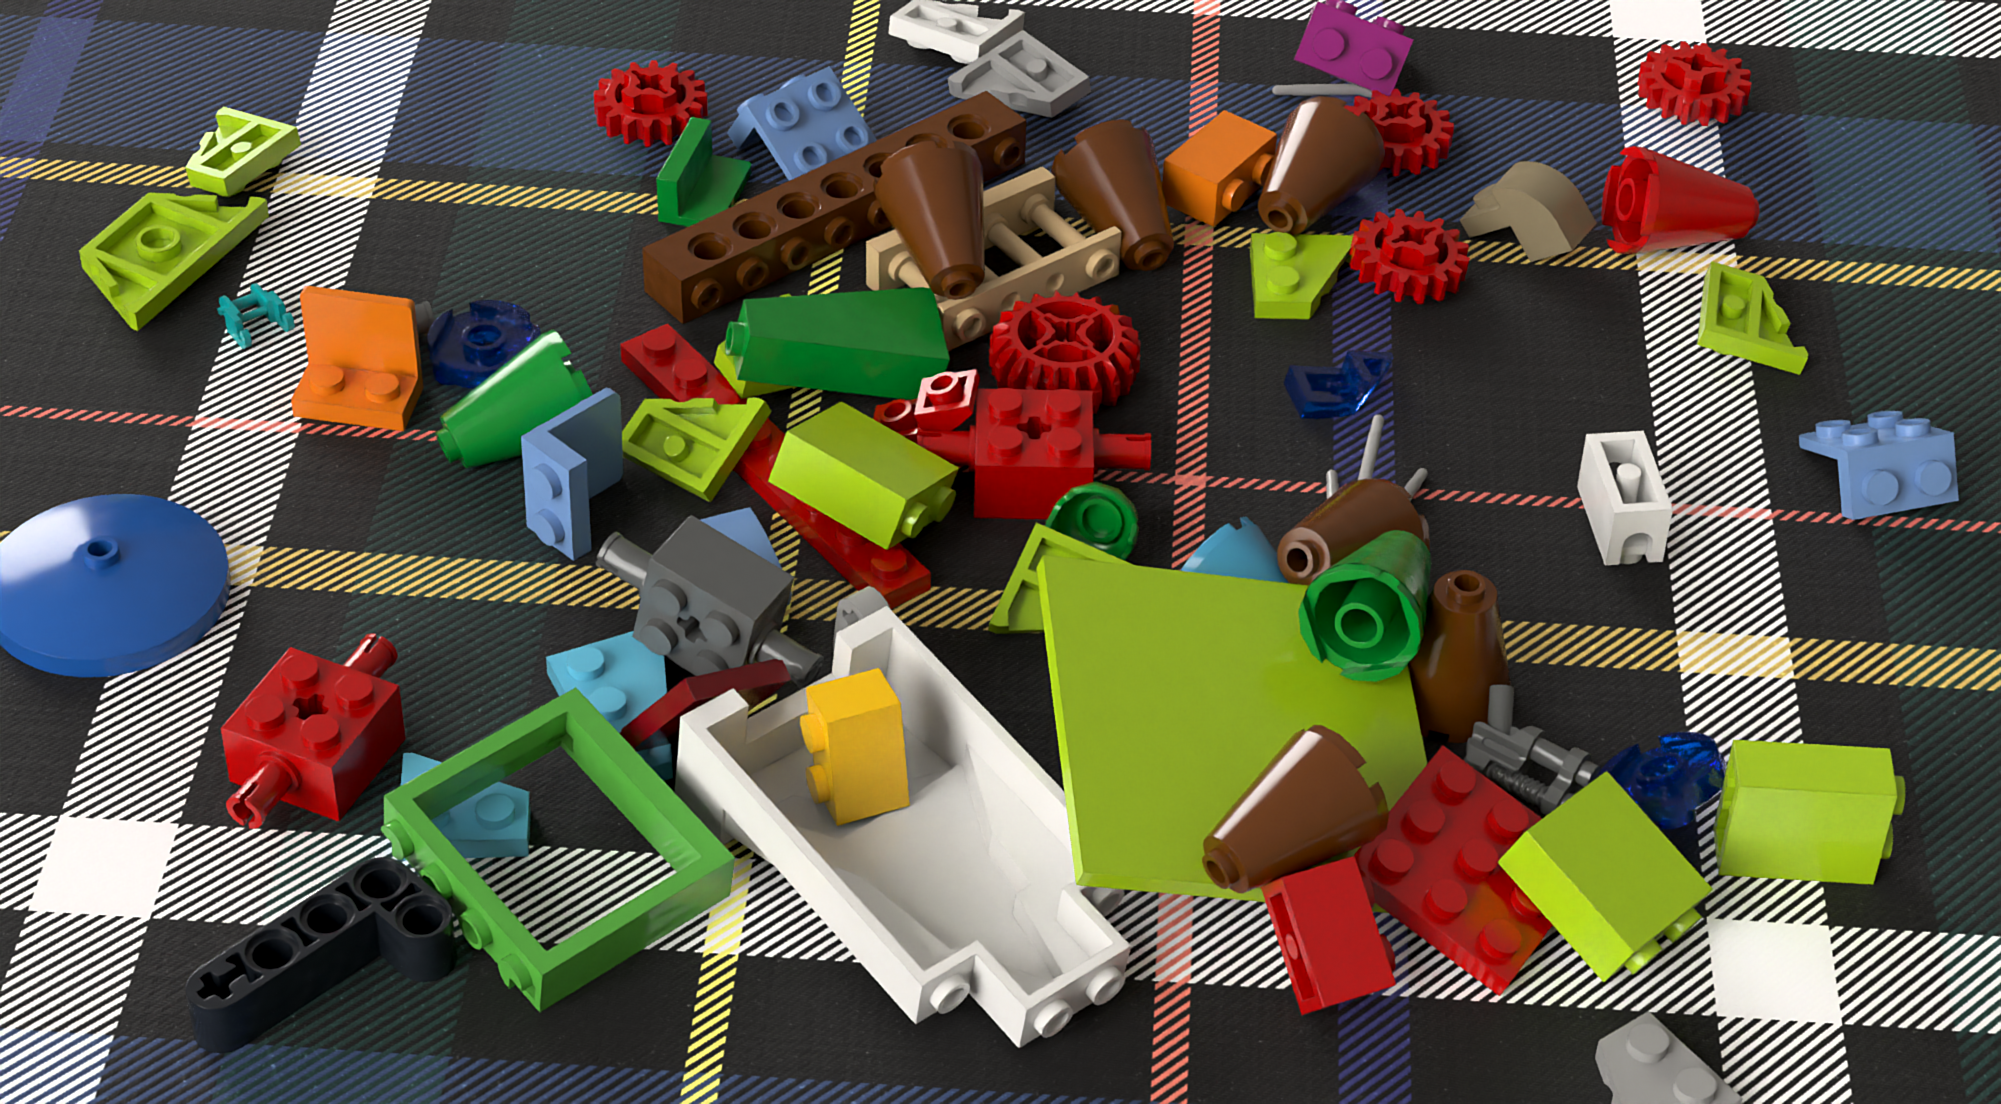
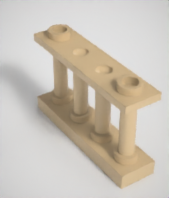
(1008, 212)

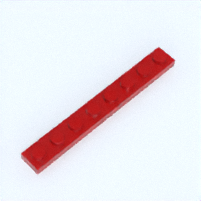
(680, 373)

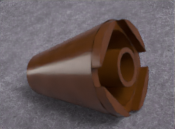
(1319, 164)
(1117, 183)
(938, 213)
(1344, 525)
(1459, 656)
(1296, 813)

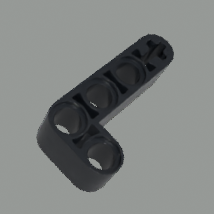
(316, 945)

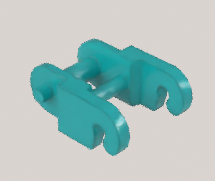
(268, 305)

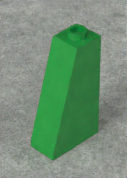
(841, 341)

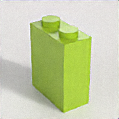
(864, 475)
(1806, 811)
(1607, 878)

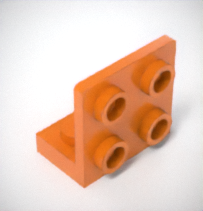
(359, 359)

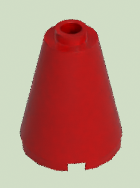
(1672, 205)

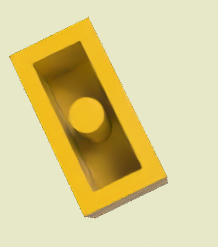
(855, 747)

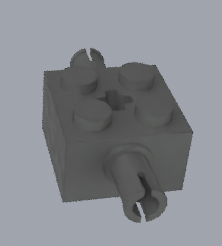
(709, 602)

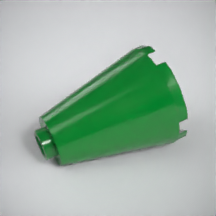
(512, 402)
(1370, 608)

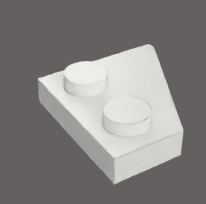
(953, 28)

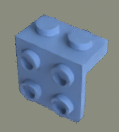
(803, 123)
(1887, 463)
(568, 465)

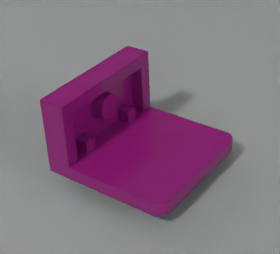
(1354, 48)

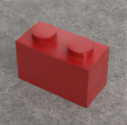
(1329, 934)

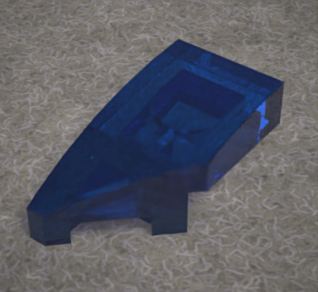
(1333, 390)

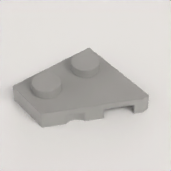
(1023, 77)
(1653, 1066)

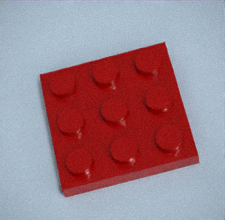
(1443, 873)

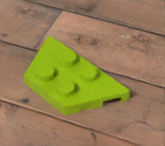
(164, 249)

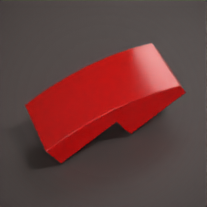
(941, 405)

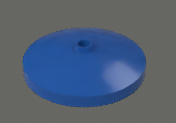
(110, 585)

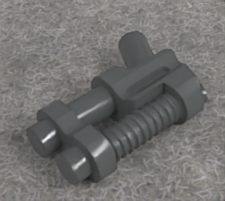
(1507, 753)

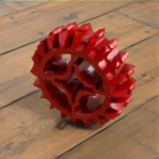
(1066, 346)

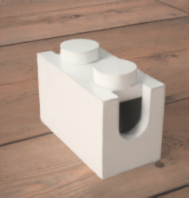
(1626, 513)

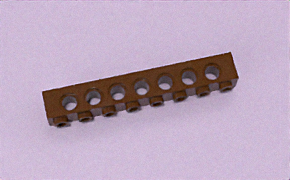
(812, 213)

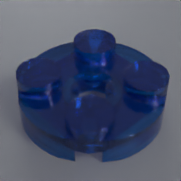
(459, 341)
(1670, 778)

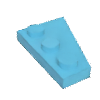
(619, 681)

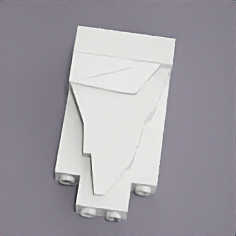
(934, 896)

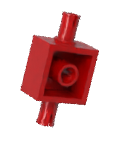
(1033, 450)
(313, 733)

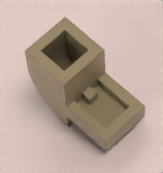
(1537, 205)

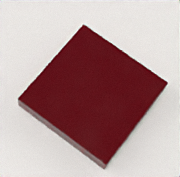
(661, 721)

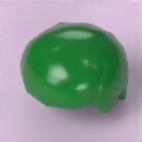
(1098, 518)

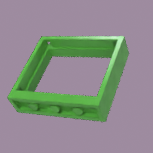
(666, 822)

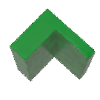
(697, 182)

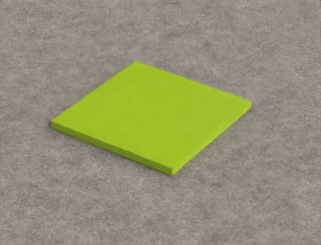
(1179, 700)

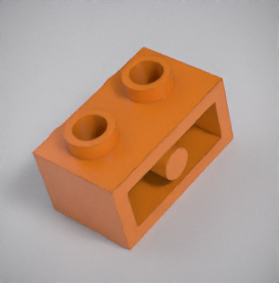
(1218, 168)

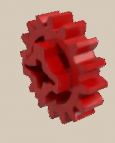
(1694, 83)
(649, 102)
(1409, 128)
(1409, 256)

